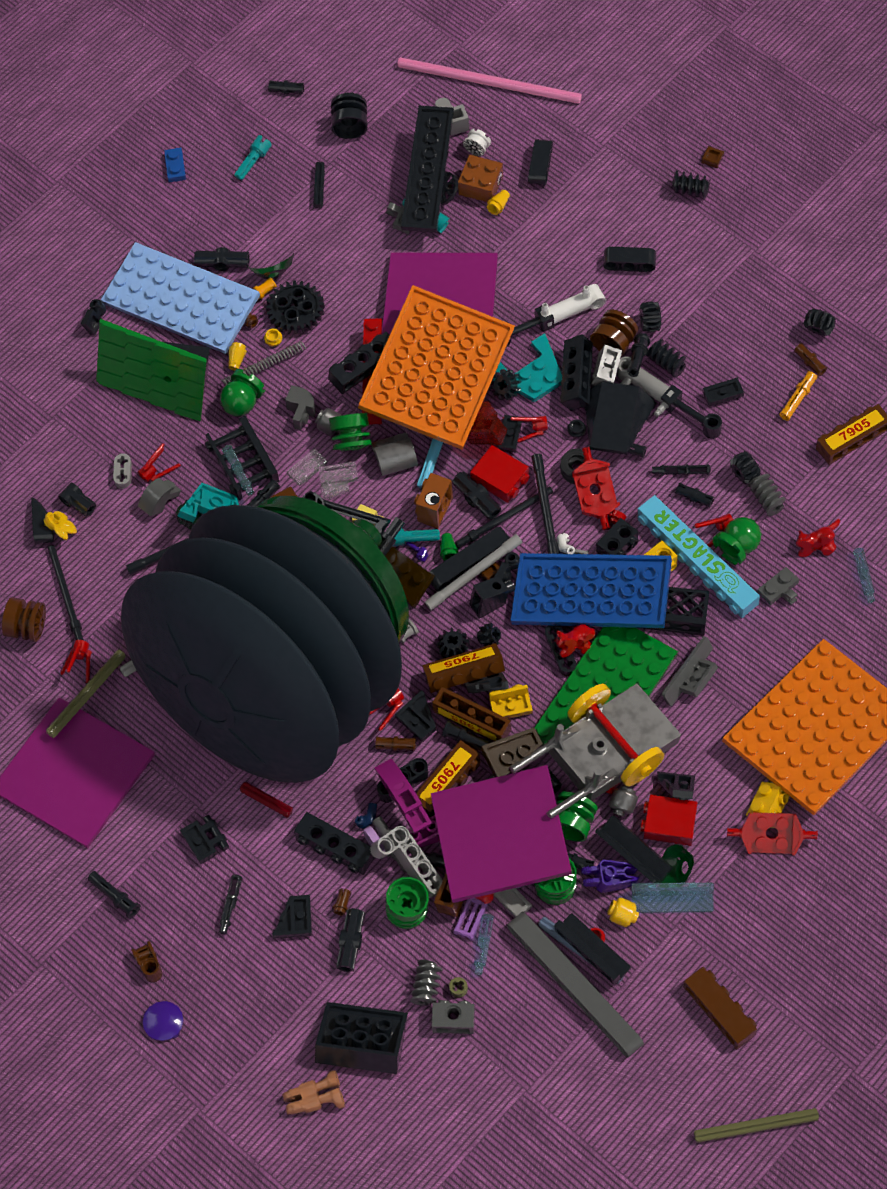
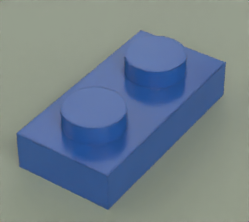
(175, 164)

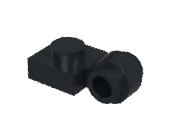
(92, 316)
(511, 562)

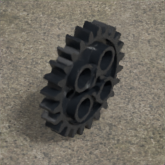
(295, 307)

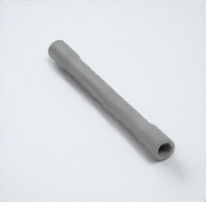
(505, 548)

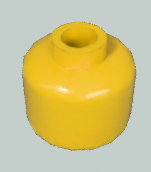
(622, 912)

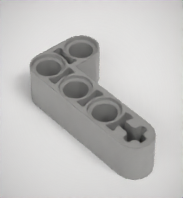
(409, 864)

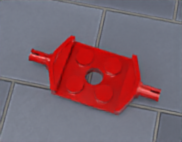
(595, 473)
(786, 841)

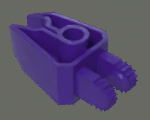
(610, 876)

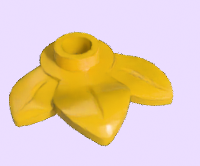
(59, 522)

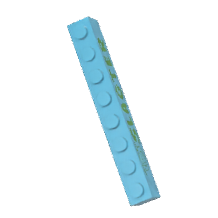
(698, 557)

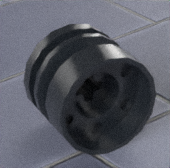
(349, 115)

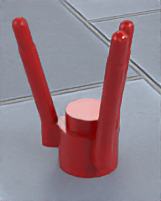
(537, 423)
(148, 471)
(720, 522)
(79, 651)
(395, 701)

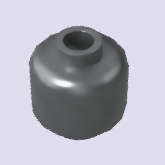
(323, 421)
(623, 801)

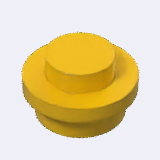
(273, 337)

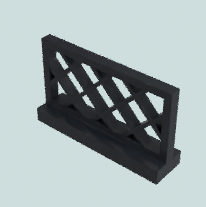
(686, 622)

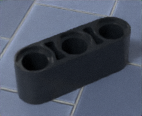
(540, 162)
(629, 259)
(411, 775)

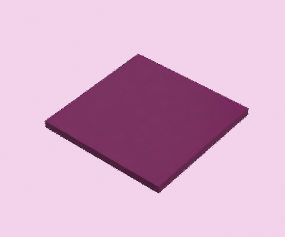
(455, 276)
(76, 776)
(500, 834)

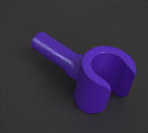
(421, 552)

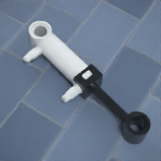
(547, 316)

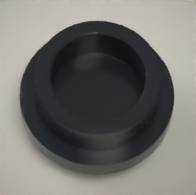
(576, 428)

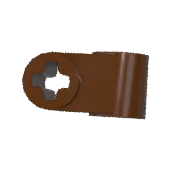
(146, 959)

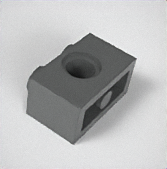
(462, 1025)

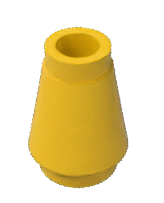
(498, 202)
(236, 355)

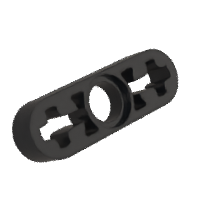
(558, 659)

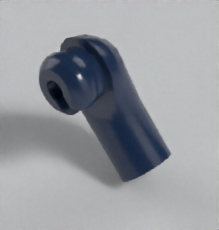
(366, 820)

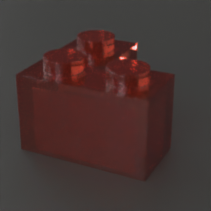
(487, 427)

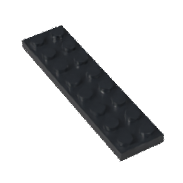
(427, 169)

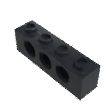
(576, 372)
(345, 380)
(311, 825)

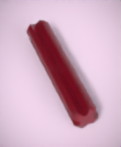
(266, 799)

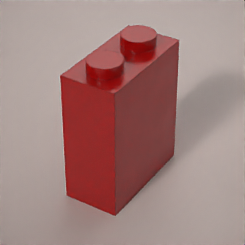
(500, 474)
(669, 820)

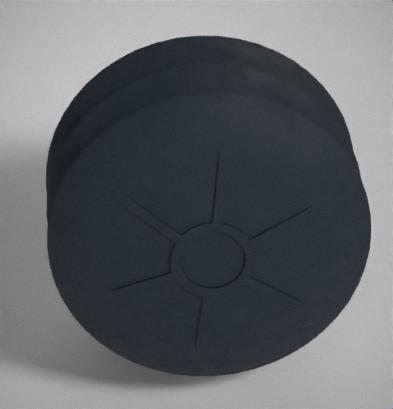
(270, 634)

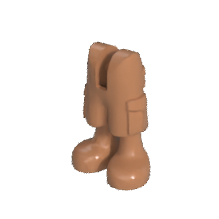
(309, 1097)

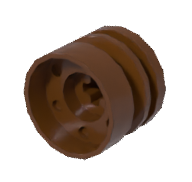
(614, 330)
(23, 619)

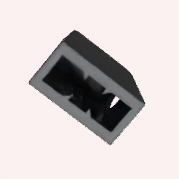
(490, 595)

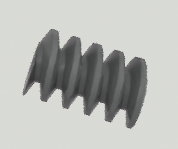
(767, 494)
(425, 983)

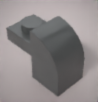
(302, 404)
(156, 496)

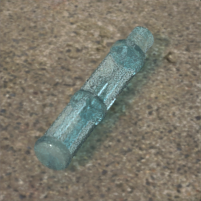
(238, 469)
(864, 574)
(483, 943)

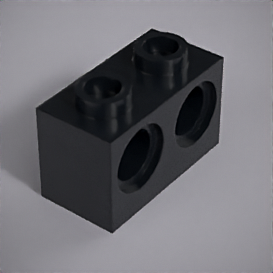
(613, 539)

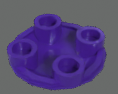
(163, 1021)

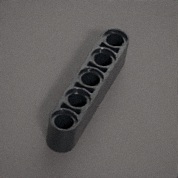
(467, 558)

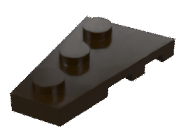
(412, 576)
(510, 750)

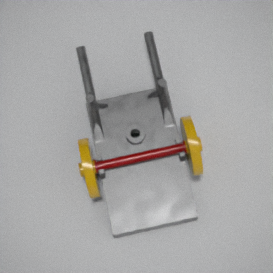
(631, 737)

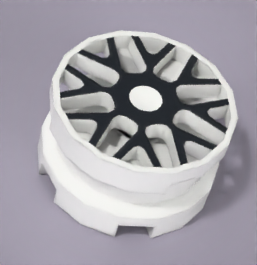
(476, 142)

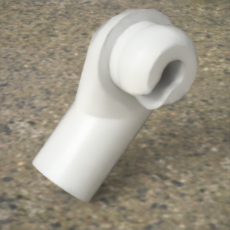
(562, 544)

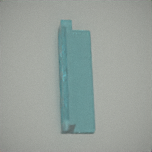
(673, 897)

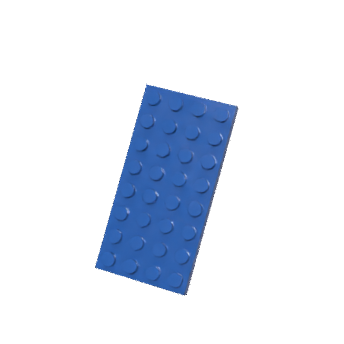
(591, 590)

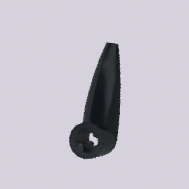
(41, 532)

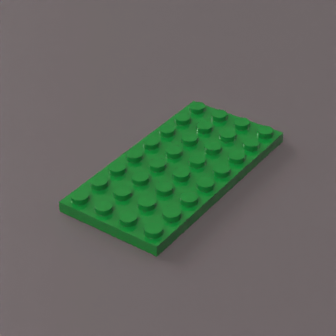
(619, 660)

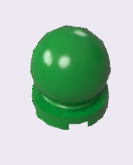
(241, 393)
(738, 539)

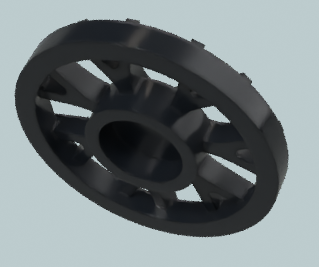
(447, 189)

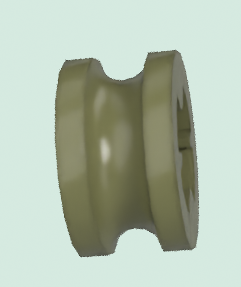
(458, 980)

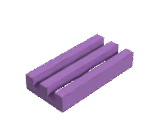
(464, 933)

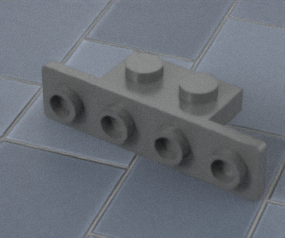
(693, 673)

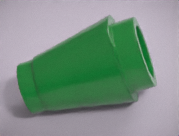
(448, 546)

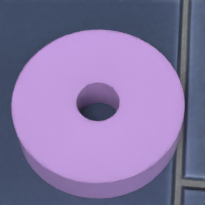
(371, 836)

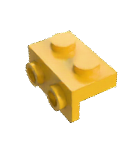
(511, 701)
(768, 799)

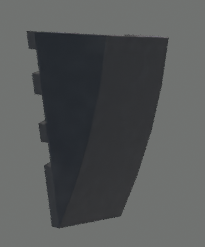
(616, 416)

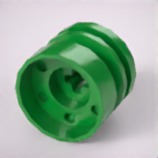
(350, 431)
(577, 817)
(558, 890)
(406, 892)

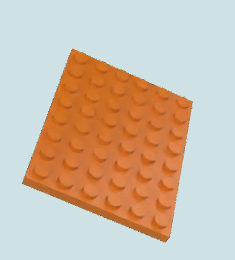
(436, 367)
(814, 727)

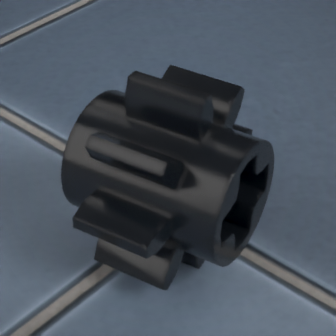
(488, 634)

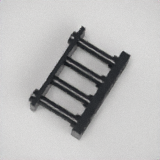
(252, 443)

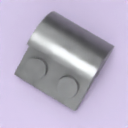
(394, 453)

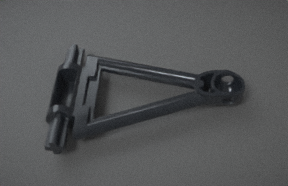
(380, 522)

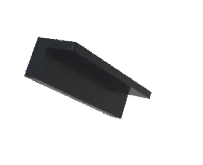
(634, 850)
(592, 948)

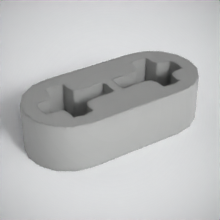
(118, 471)

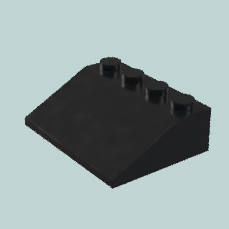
(361, 1038)

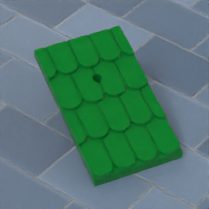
(152, 369)

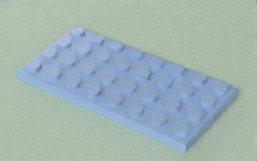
(180, 297)

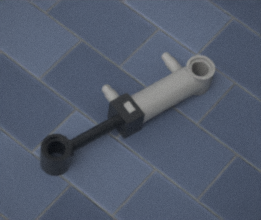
(668, 396)

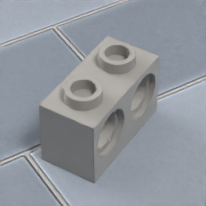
(606, 365)

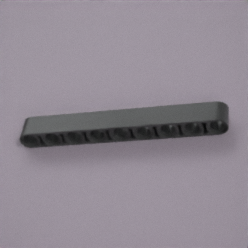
(575, 984)

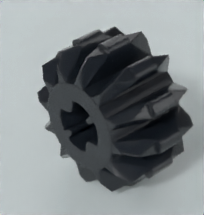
(650, 316)
(819, 322)
(512, 384)
(744, 467)
(452, 643)

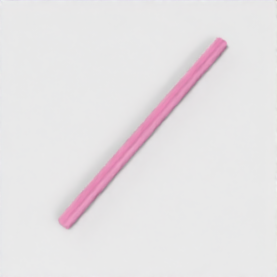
(490, 80)

